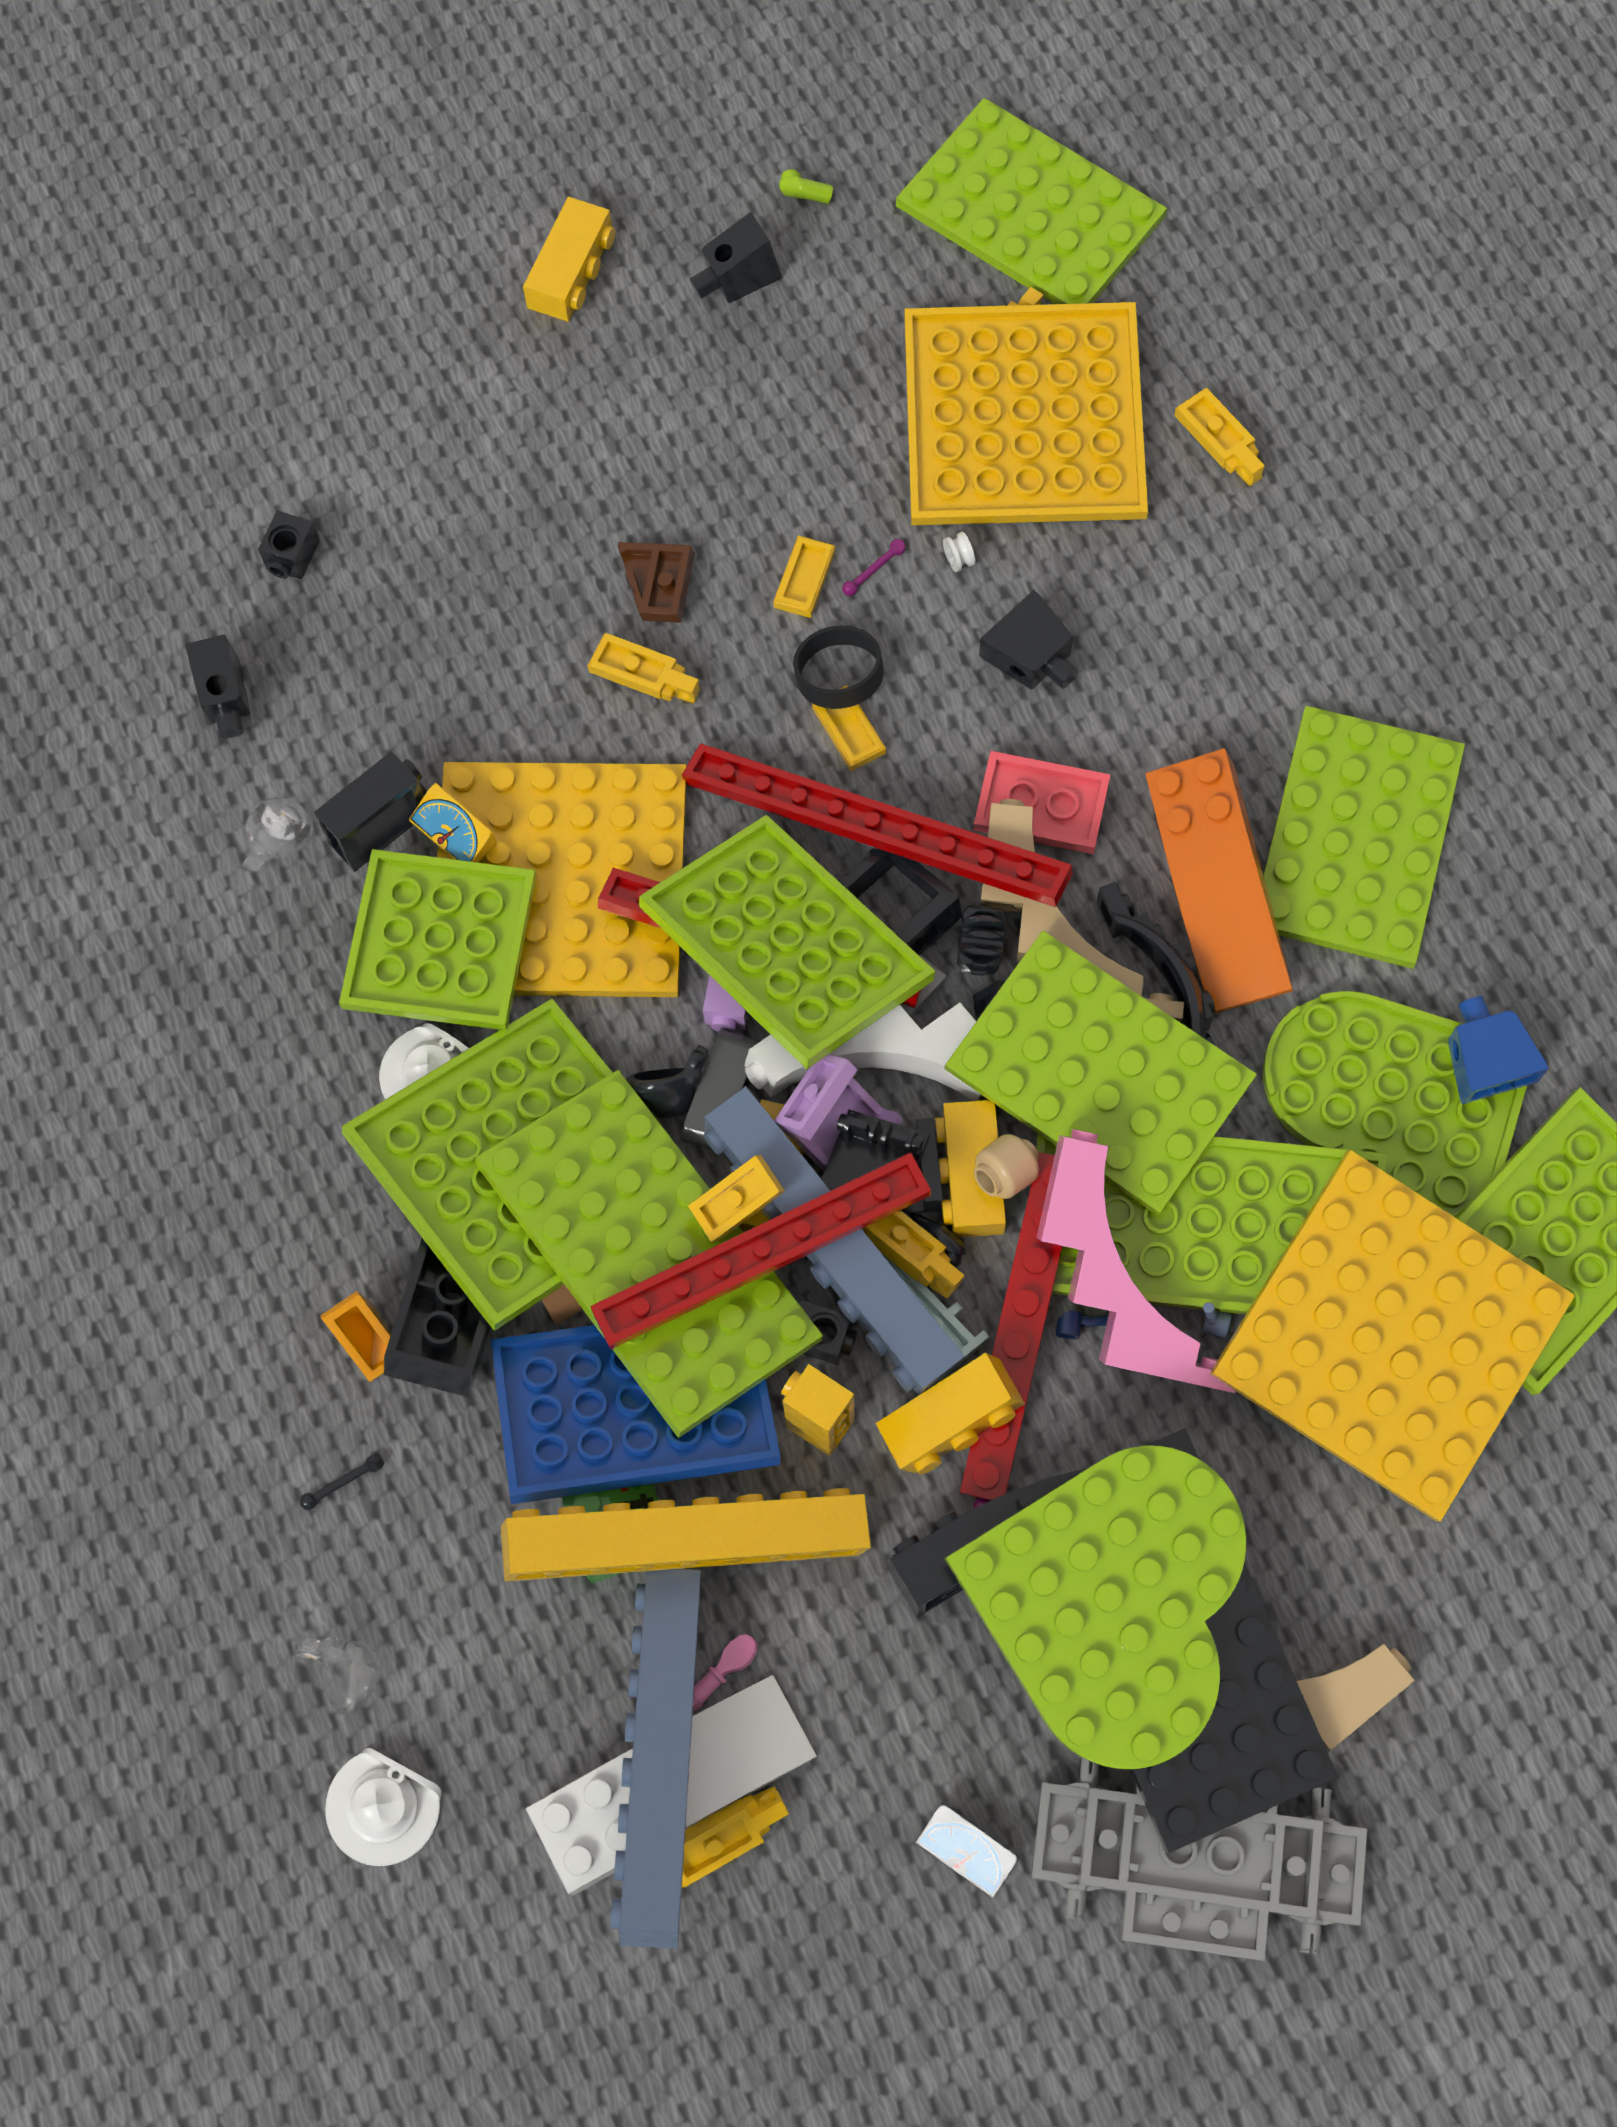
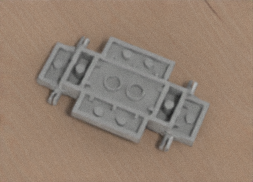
(1208, 1892)

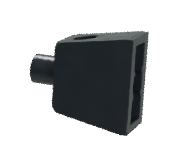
(737, 262)
(1030, 644)
(219, 683)

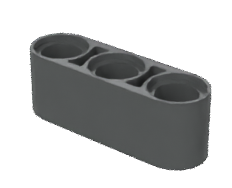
(720, 1080)

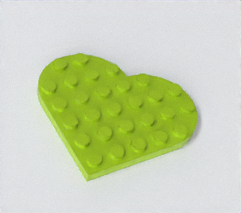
(1384, 1081)
(1109, 1599)

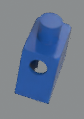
(1492, 1053)

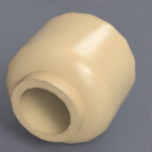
(1006, 1166)

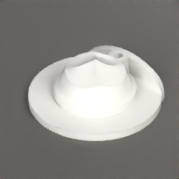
(415, 1056)
(381, 1809)

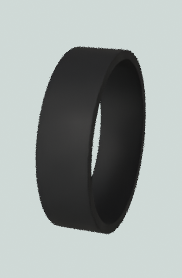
(847, 696)

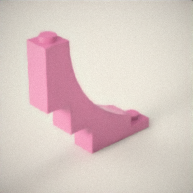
(1077, 1218)

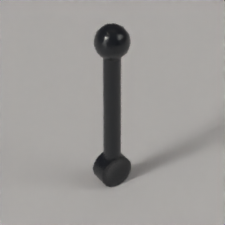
(373, 1463)

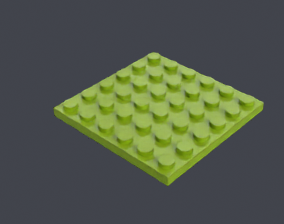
(427, 1143)

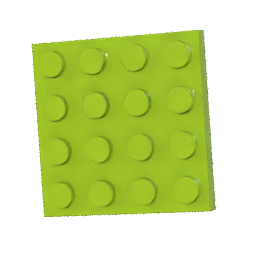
(438, 939)

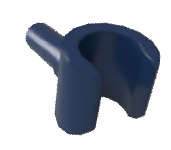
(1071, 1321)

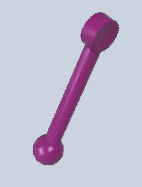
(897, 548)

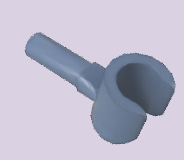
(1216, 1322)

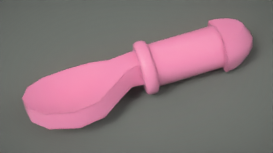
(735, 1657)

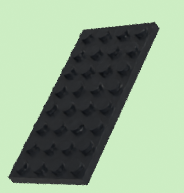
(1259, 1736)

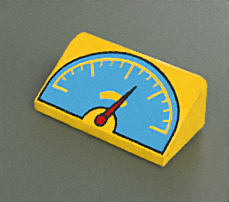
(452, 826)

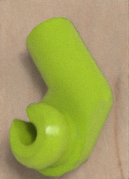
(796, 187)

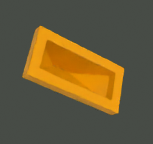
(360, 1333)

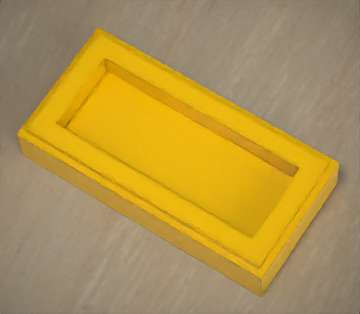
(804, 576)
(851, 734)

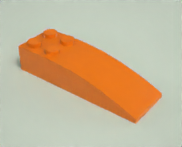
(1219, 880)

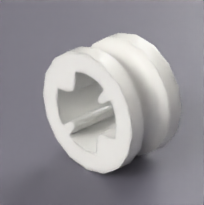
(959, 551)

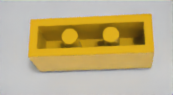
(569, 259)
(966, 1131)
(818, 1408)
(950, 1415)

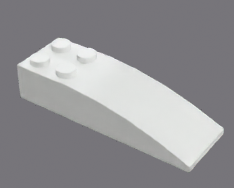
(732, 1754)

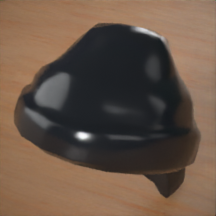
(670, 1090)

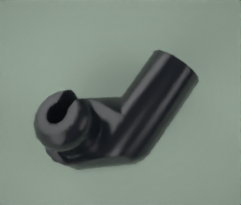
(954, 1245)

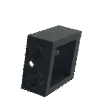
(372, 810)
(928, 923)

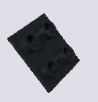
(867, 1145)

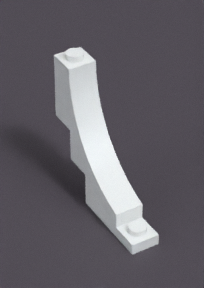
(887, 1044)

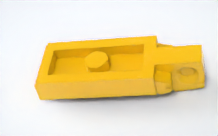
(1221, 435)
(642, 670)
(915, 1252)
(729, 1833)

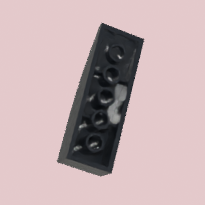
(436, 1330)
(921, 1565)

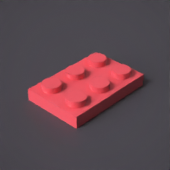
(1063, 799)

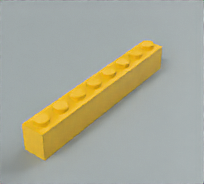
(683, 1535)

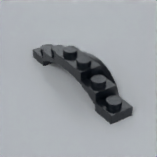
(1170, 959)

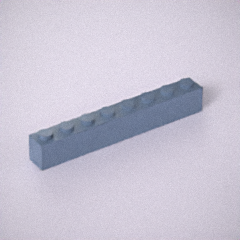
(851, 1265)
(659, 1762)

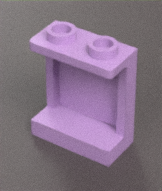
(817, 1103)

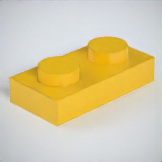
(736, 1198)

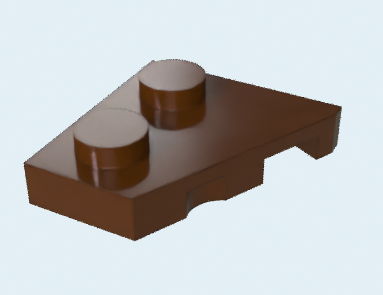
(658, 578)

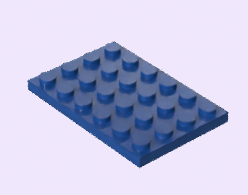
(586, 1425)

